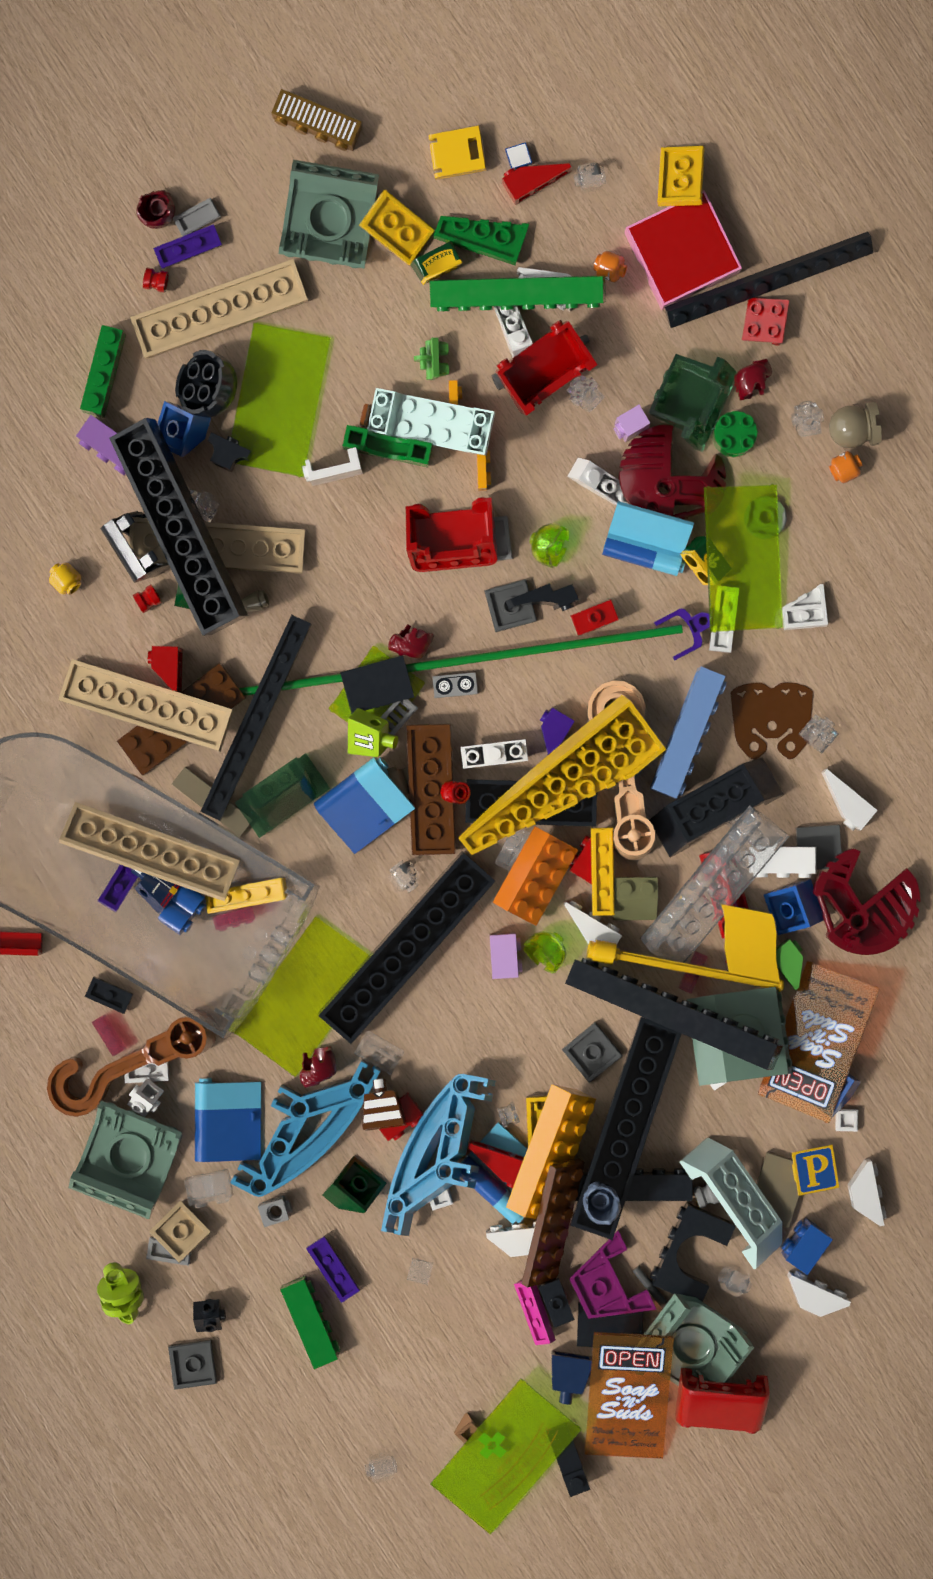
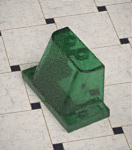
(693, 397)
(282, 795)

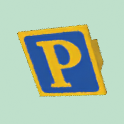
(815, 1170)

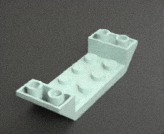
(431, 421)
(738, 1196)

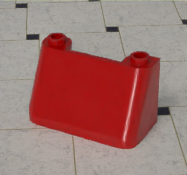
(544, 366)
(451, 537)
(721, 1404)

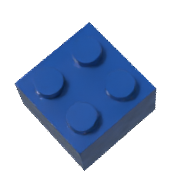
(805, 1245)

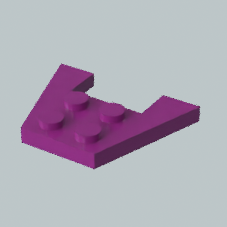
(600, 1288)

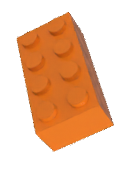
(535, 876)

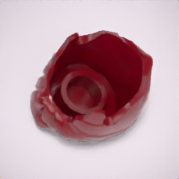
(156, 209)
(752, 378)
(411, 644)
(318, 1067)

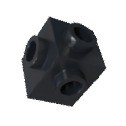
(208, 1315)

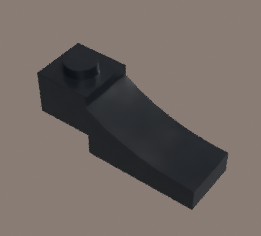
(544, 595)
(573, 1471)

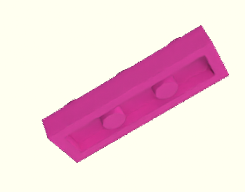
(535, 1314)

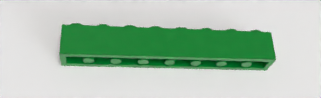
(518, 291)

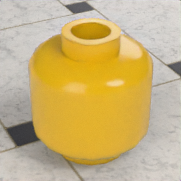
(65, 578)

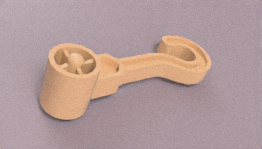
(634, 832)

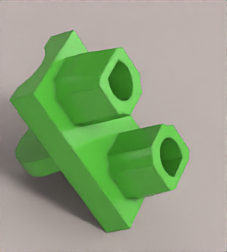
(429, 358)

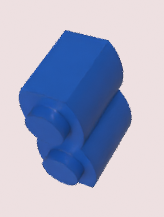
(182, 909)

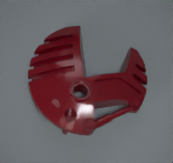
(650, 467)
(882, 917)

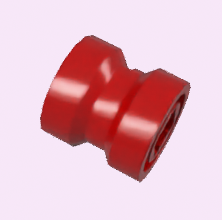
(155, 280)
(147, 598)
(455, 792)

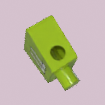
(369, 734)

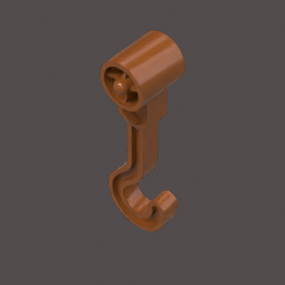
(182, 1039)

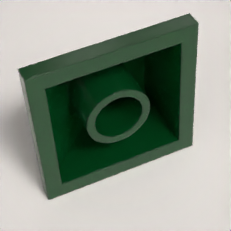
(354, 1187)

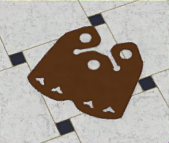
(770, 705)

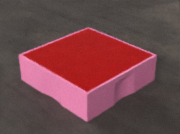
(682, 251)

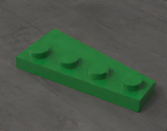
(491, 239)

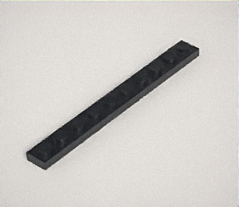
(769, 279)
(256, 717)

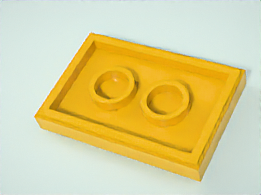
(681, 176)
(396, 227)

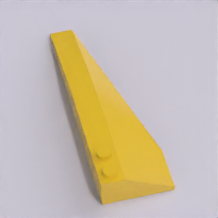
(594, 758)

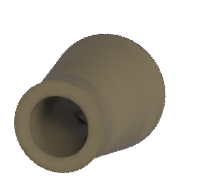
(256, 601)

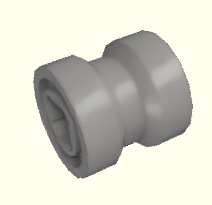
(704, 1196)

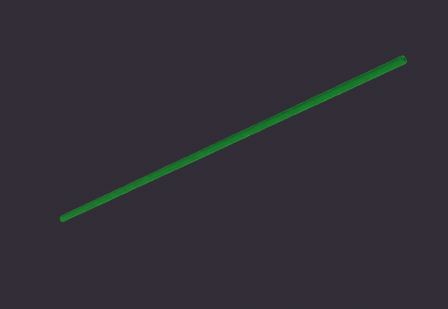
(490, 656)

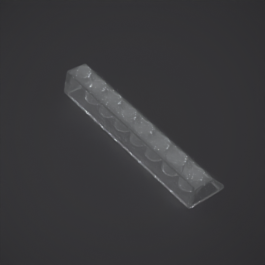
(715, 882)

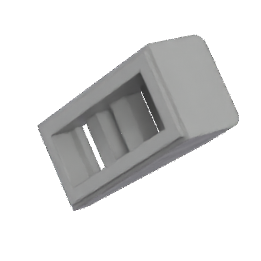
(409, 705)

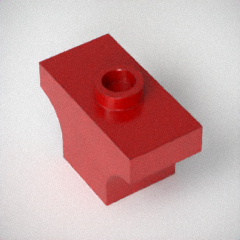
(594, 618)

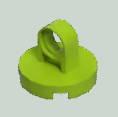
(118, 1285)
(126, 1313)

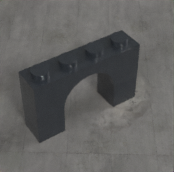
(691, 1223)

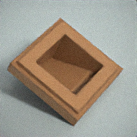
(466, 1428)

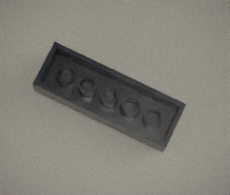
(486, 792)

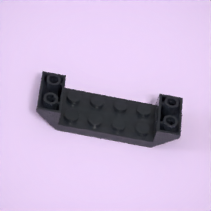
(714, 805)

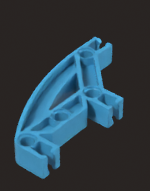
(283, 1166)
(410, 1181)

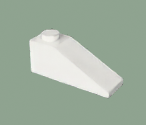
(849, 804)

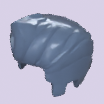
(601, 1203)

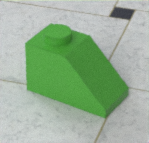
(790, 961)

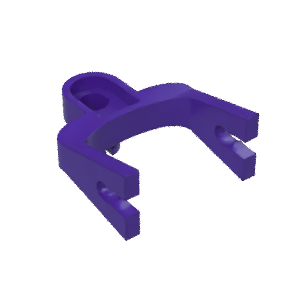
(694, 625)

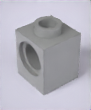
(268, 1218)

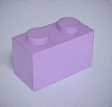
(631, 423)
(504, 955)

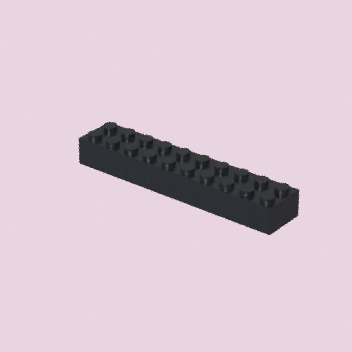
(178, 526)
(406, 947)
(676, 1015)
(629, 1118)

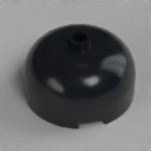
(206, 384)

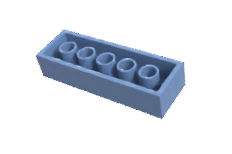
(687, 732)

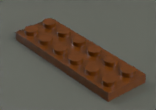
(150, 748)
(428, 770)
(553, 1222)

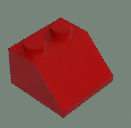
(168, 664)

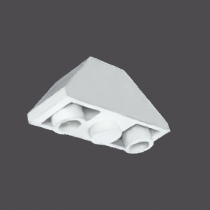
(494, 754)
(866, 1193)
(512, 1240)
(815, 1296)

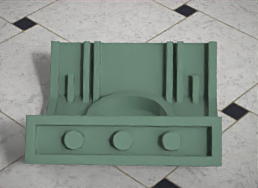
(326, 213)
(750, 1008)
(126, 1160)
(702, 1339)

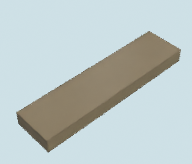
(198, 791)

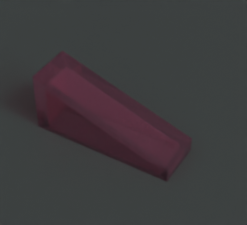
(689, 980)

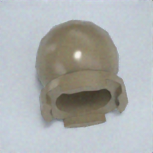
(854, 426)

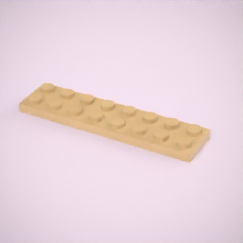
(219, 309)
(238, 545)
(146, 705)
(149, 851)

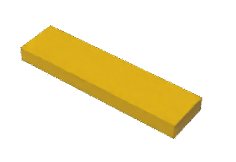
(602, 871)
(249, 895)

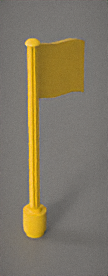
(747, 946)

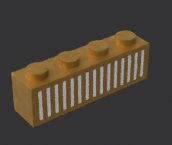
(316, 120)

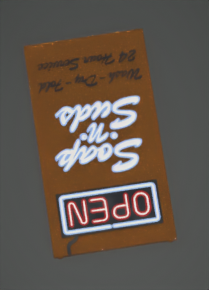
(823, 1040)
(628, 1395)

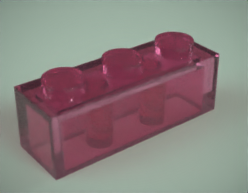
(233, 918)
(108, 1035)

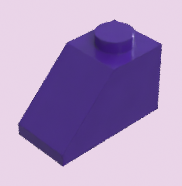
(554, 728)

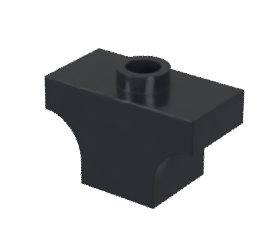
(227, 452)
(556, 1302)

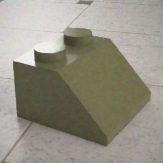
(635, 898)

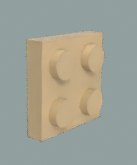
(179, 1232)

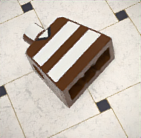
(382, 1108)

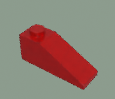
(529, 180)
(501, 1162)

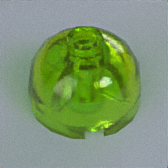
(548, 544)
(546, 949)

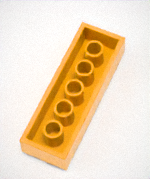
(553, 1142)

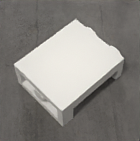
(333, 473)

